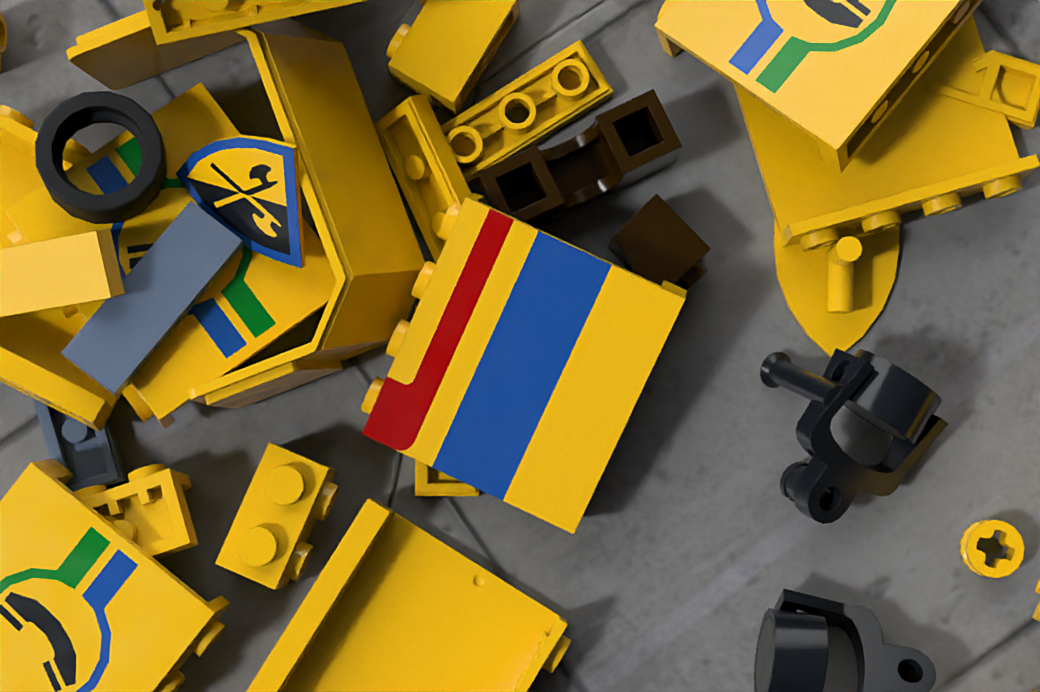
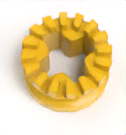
(1008, 538)

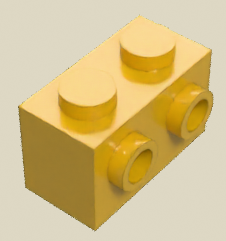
(277, 517)

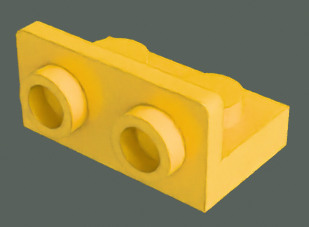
(148, 509)

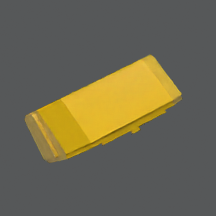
(339, 172)

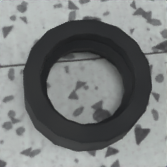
(82, 112)

